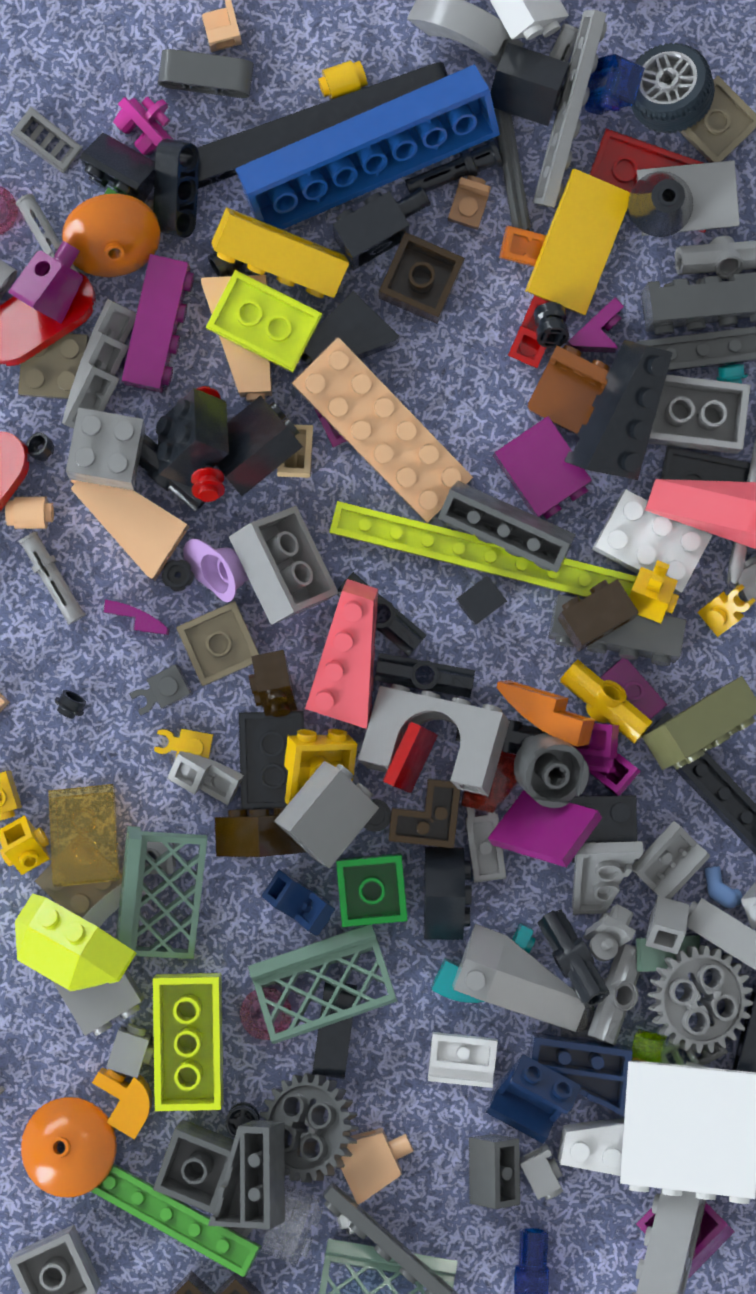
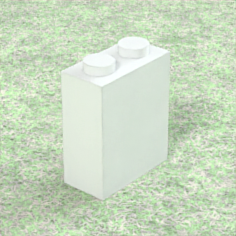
(530, 17)

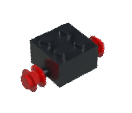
(194, 442)

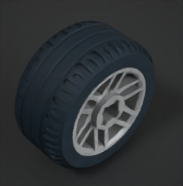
(673, 88)

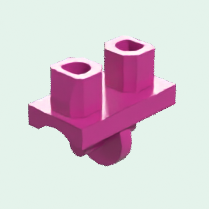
(134, 115)

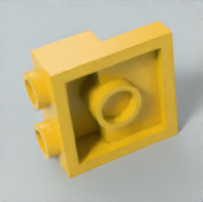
(308, 751)

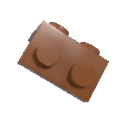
(568, 388)

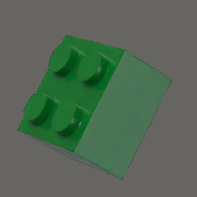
(371, 890)

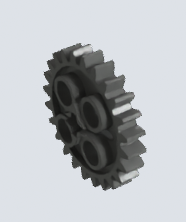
(332, 1135)

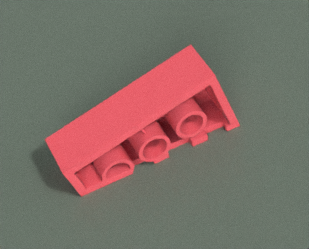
(346, 667)

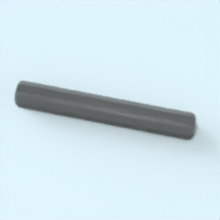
(512, 171)

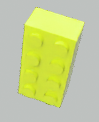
(188, 1042)

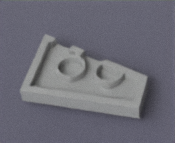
(599, 873)

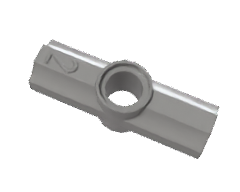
(719, 256)
(612, 1010)

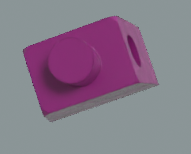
(49, 282)

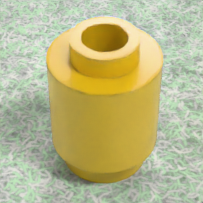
(342, 79)

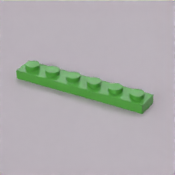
(178, 1220)

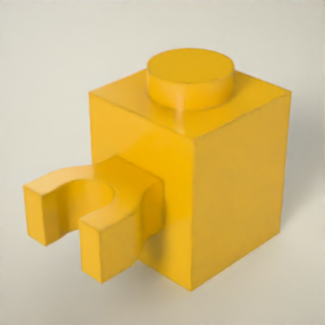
(654, 592)

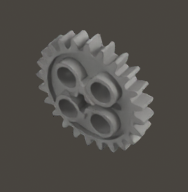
(676, 1012)

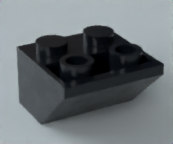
(119, 167)

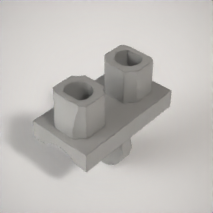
(610, 933)

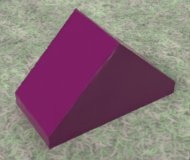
(620, 780)

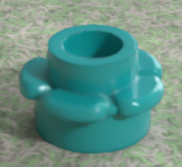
(731, 373)

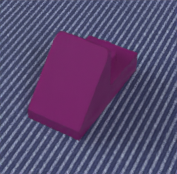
(591, 336)

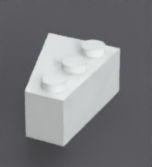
(593, 1146)

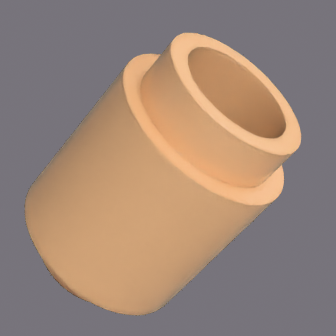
(29, 512)

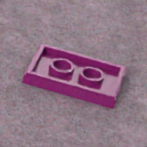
(543, 831)

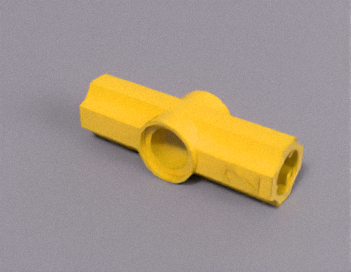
(606, 701)

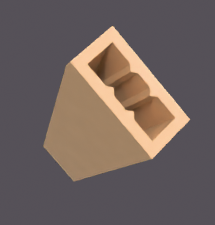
(249, 370)
(135, 522)

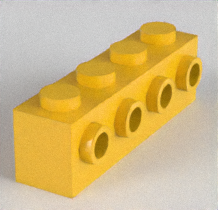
(279, 253)

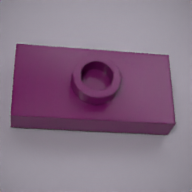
(638, 690)

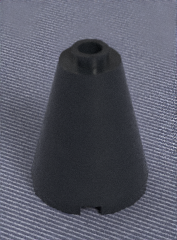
(652, 212)

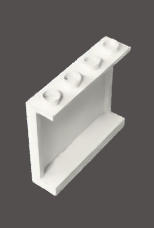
(690, 1131)

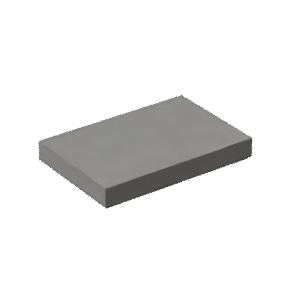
(713, 194)

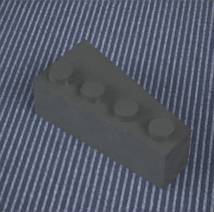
(699, 304)

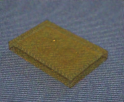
(83, 835)

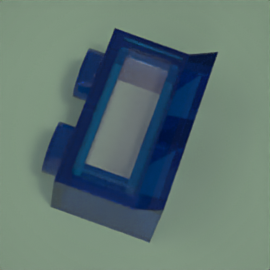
(613, 84)

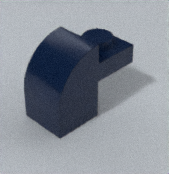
(298, 902)

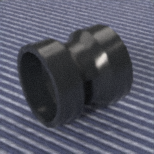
(551, 325)
(237, 1116)

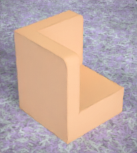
(222, 28)

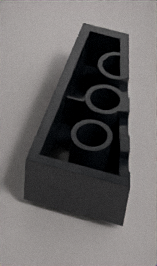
(623, 413)

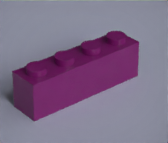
(157, 323)

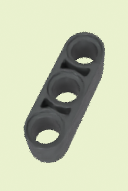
(205, 73)

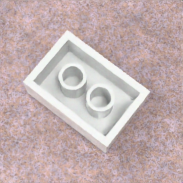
(641, 538)

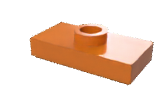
(521, 246)

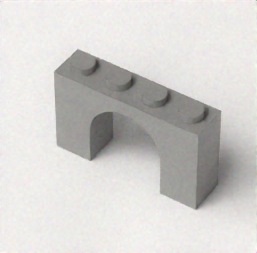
(480, 732)

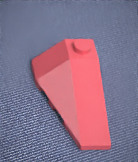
(710, 506)

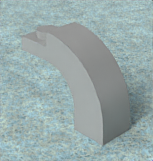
(464, 24)

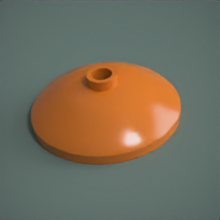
(109, 224)
(87, 1141)

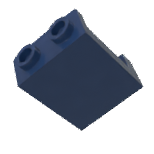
(532, 1098)

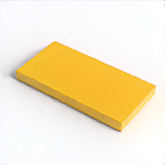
(578, 242)

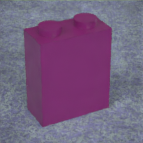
(538, 469)

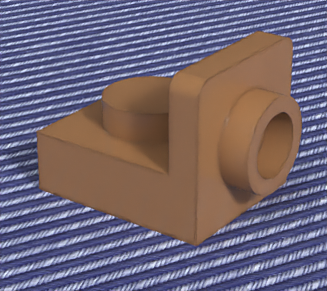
(469, 202)

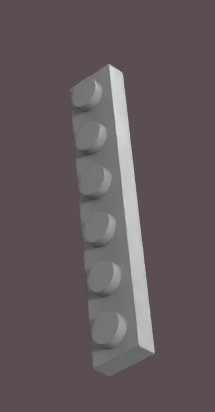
(573, 97)

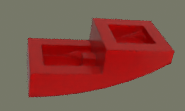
(525, 346)

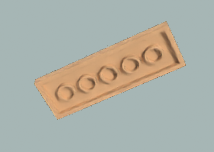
(381, 429)

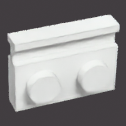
(462, 1059)

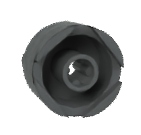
(550, 770)

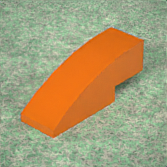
(548, 712)

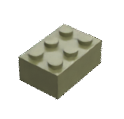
(703, 725)

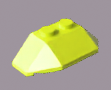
(68, 946)

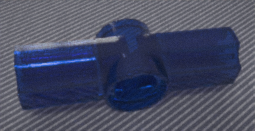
(532, 1271)

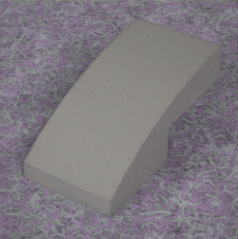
(198, 773)

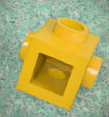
(23, 851)

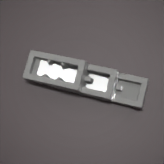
(100, 361)

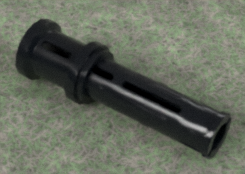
(468, 164)

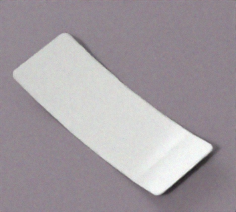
(104, 907)

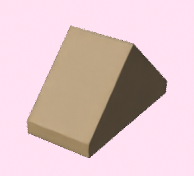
(301, 462)

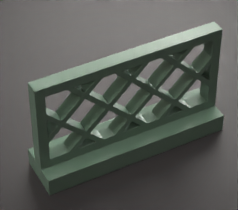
(132, 886)
(313, 957)
(367, 1258)

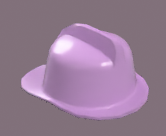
(215, 568)

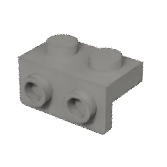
(670, 861)

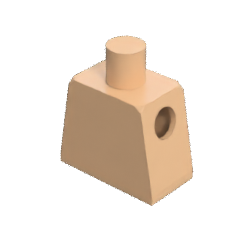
(373, 1162)

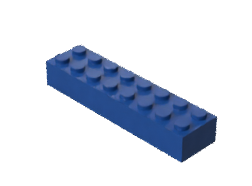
(370, 149)

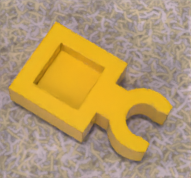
(725, 610)
(189, 741)

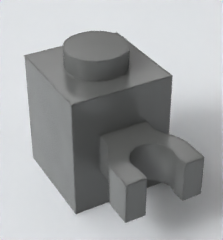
(165, 688)

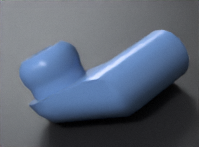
(719, 891)

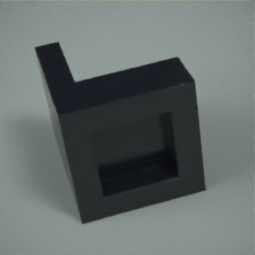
(481, 600)

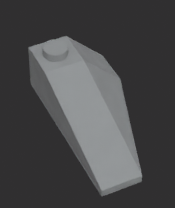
(511, 978)

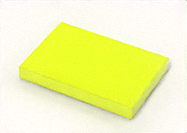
(264, 321)

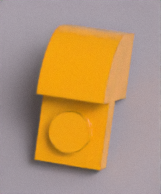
(134, 1101)

